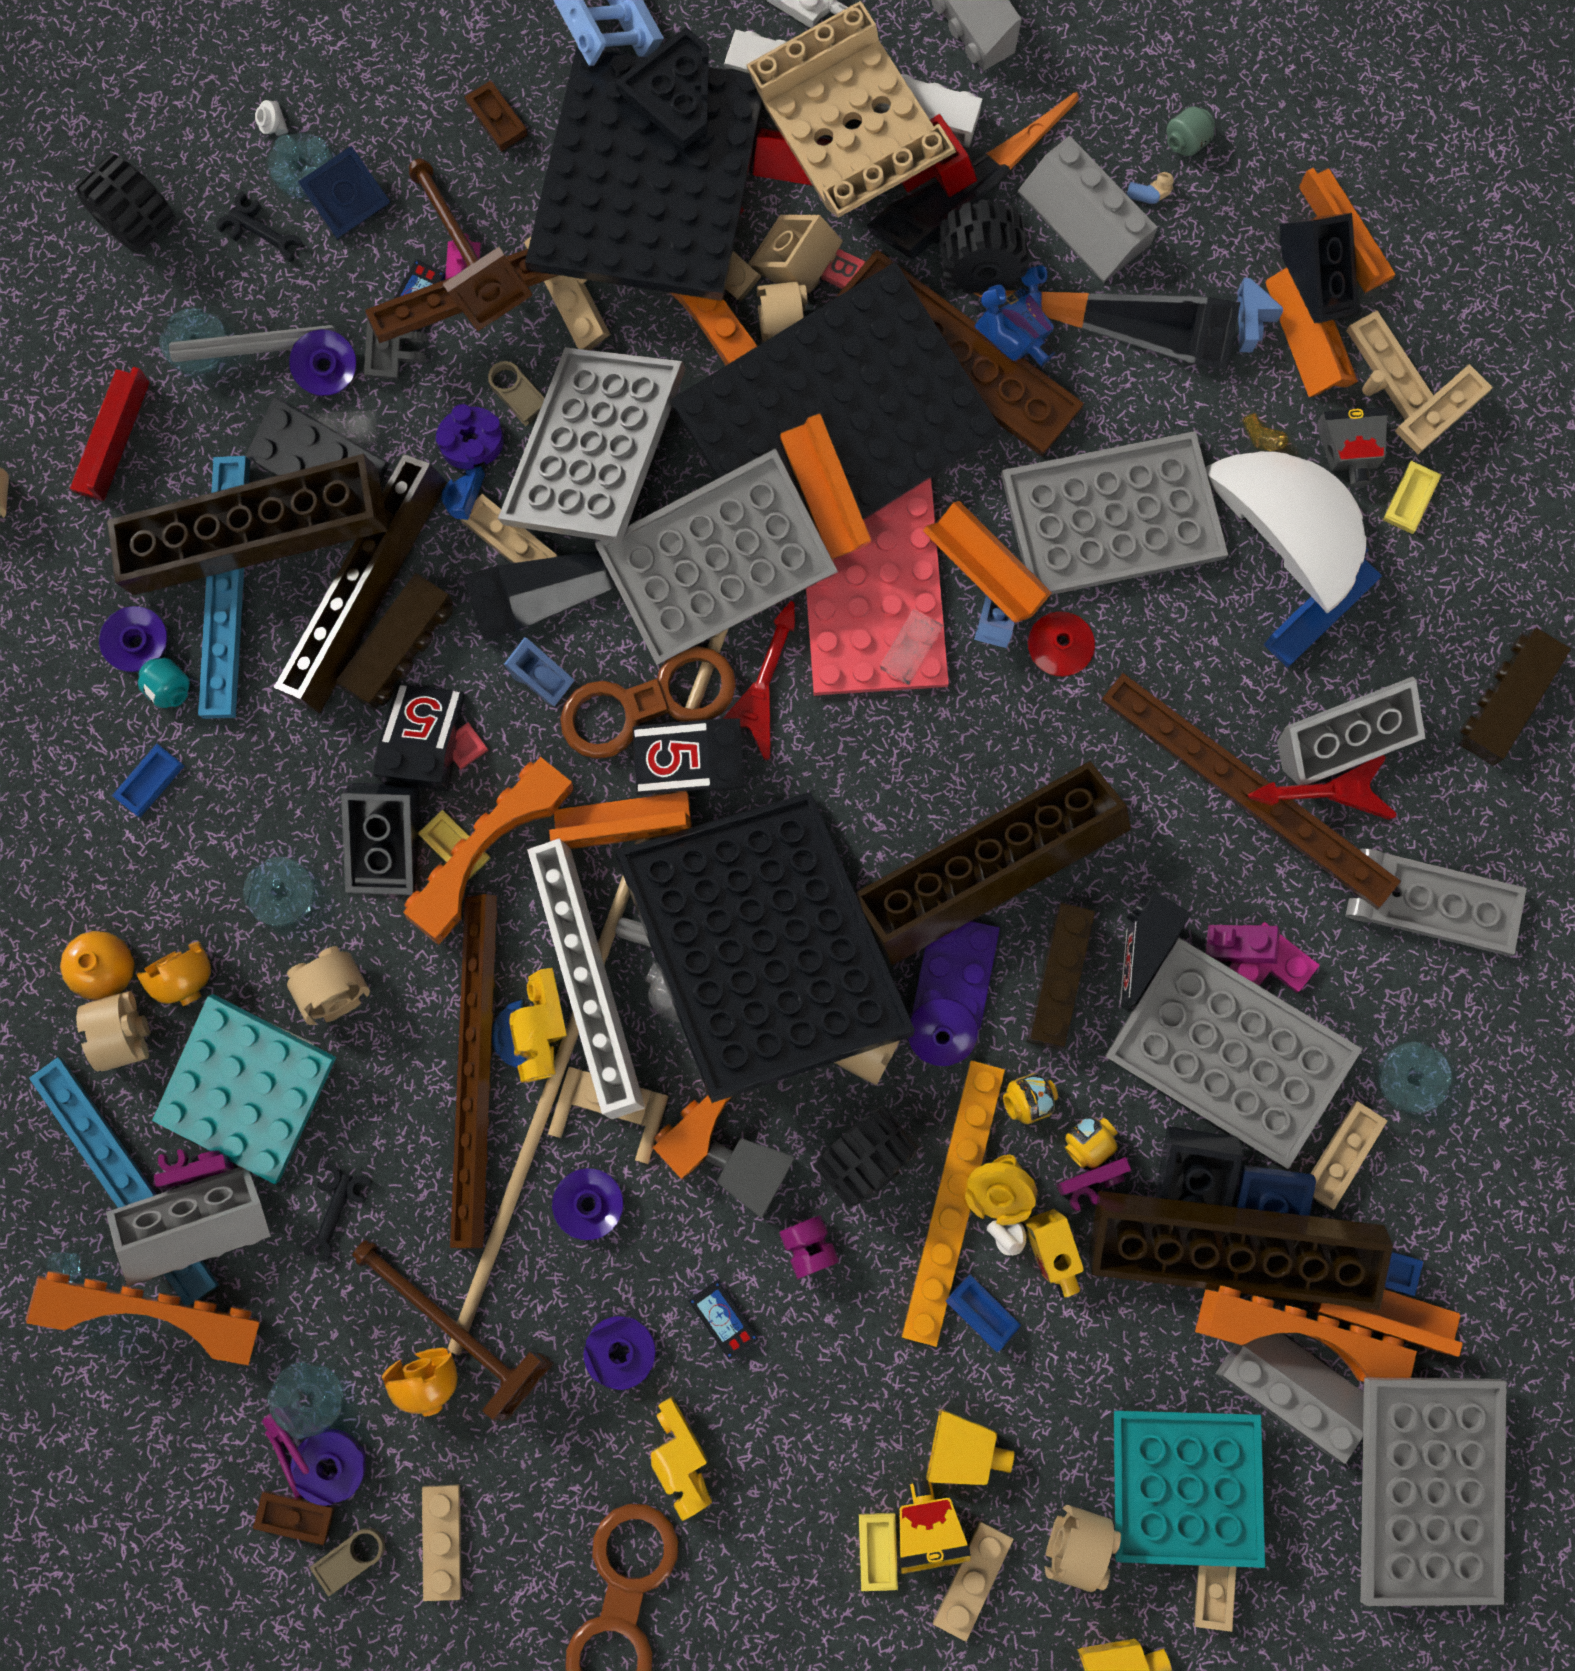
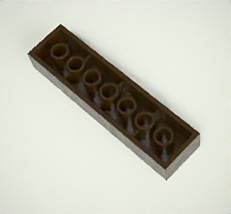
(247, 525)
(993, 861)
(1240, 1250)

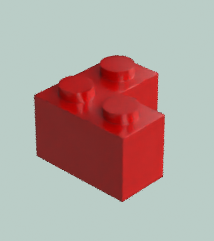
(952, 172)

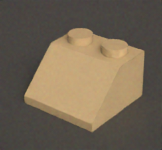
(796, 250)

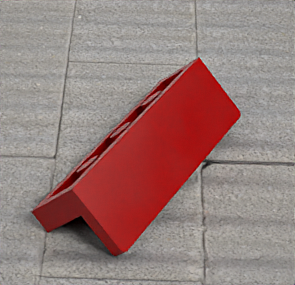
(776, 160)
(110, 434)

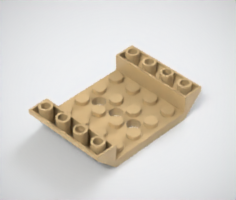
(839, 76)

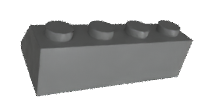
(984, 26)
(1087, 209)
(1352, 733)
(187, 1225)
(1298, 1392)

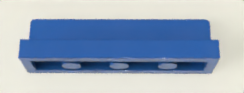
(1312, 621)

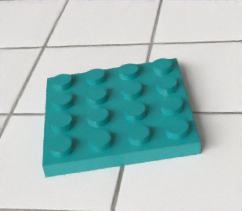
(244, 1088)
(1189, 1488)

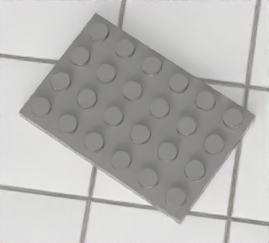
(592, 444)
(1115, 513)
(717, 557)
(1233, 1052)
(1433, 1491)

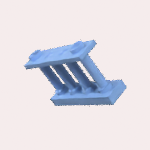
(633, 16)

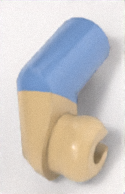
(1154, 192)

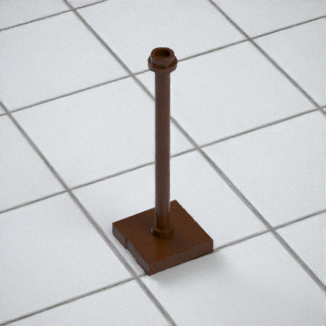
(488, 284)
(515, 1382)

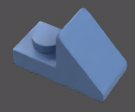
(1254, 309)
(994, 625)
(538, 672)

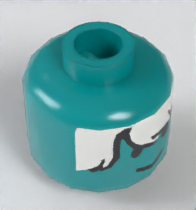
(163, 682)

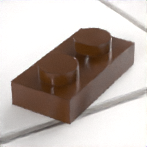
(496, 116)
(293, 1517)

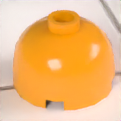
(97, 965)
(177, 976)
(422, 1383)

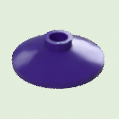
(320, 346)
(122, 628)
(947, 1016)
(568, 1204)

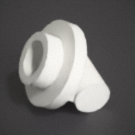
(270, 118)
(1009, 1238)

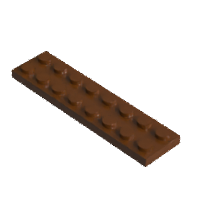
(1014, 391)

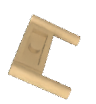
(580, 1091)

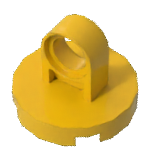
(1001, 1191)

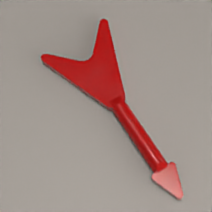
(754, 704)
(1348, 789)

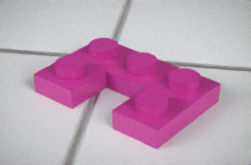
(1292, 966)

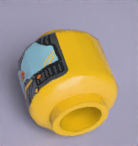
(1030, 1098)
(1091, 1142)

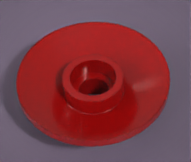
(1052, 656)

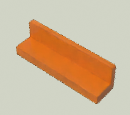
(1328, 198)
(1314, 346)
(825, 487)
(988, 563)
(622, 820)
(1403, 1319)

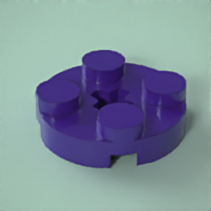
(465, 421)
(600, 1344)
(348, 1458)

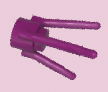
(277, 1437)

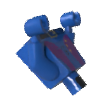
(1017, 320)

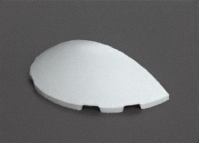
(1300, 514)

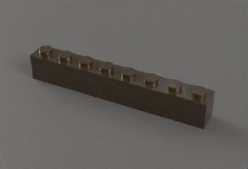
(360, 586)

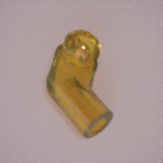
(1263, 437)

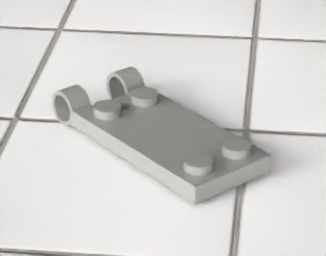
(1446, 905)

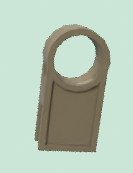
(522, 397)
(342, 1564)

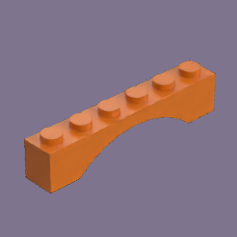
(719, 326)
(534, 797)
(690, 1139)
(65, 1304)
(1241, 1321)

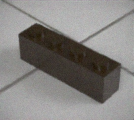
(395, 642)
(1514, 696)
(1060, 976)

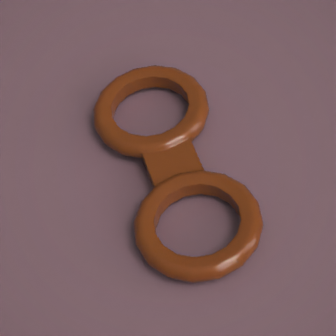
(647, 702)
(625, 1593)

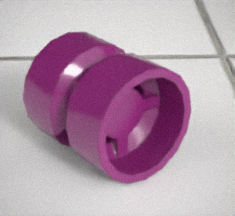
(804, 1234)

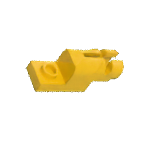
(537, 1027)
(677, 1462)

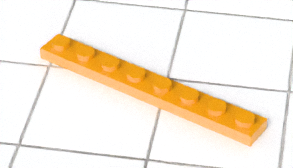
(950, 1207)

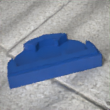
(461, 495)
(502, 1036)

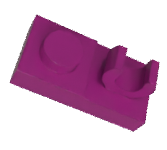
(1243, 943)
(209, 1164)
(1108, 1174)

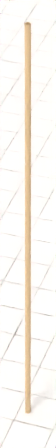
(560, 1063)

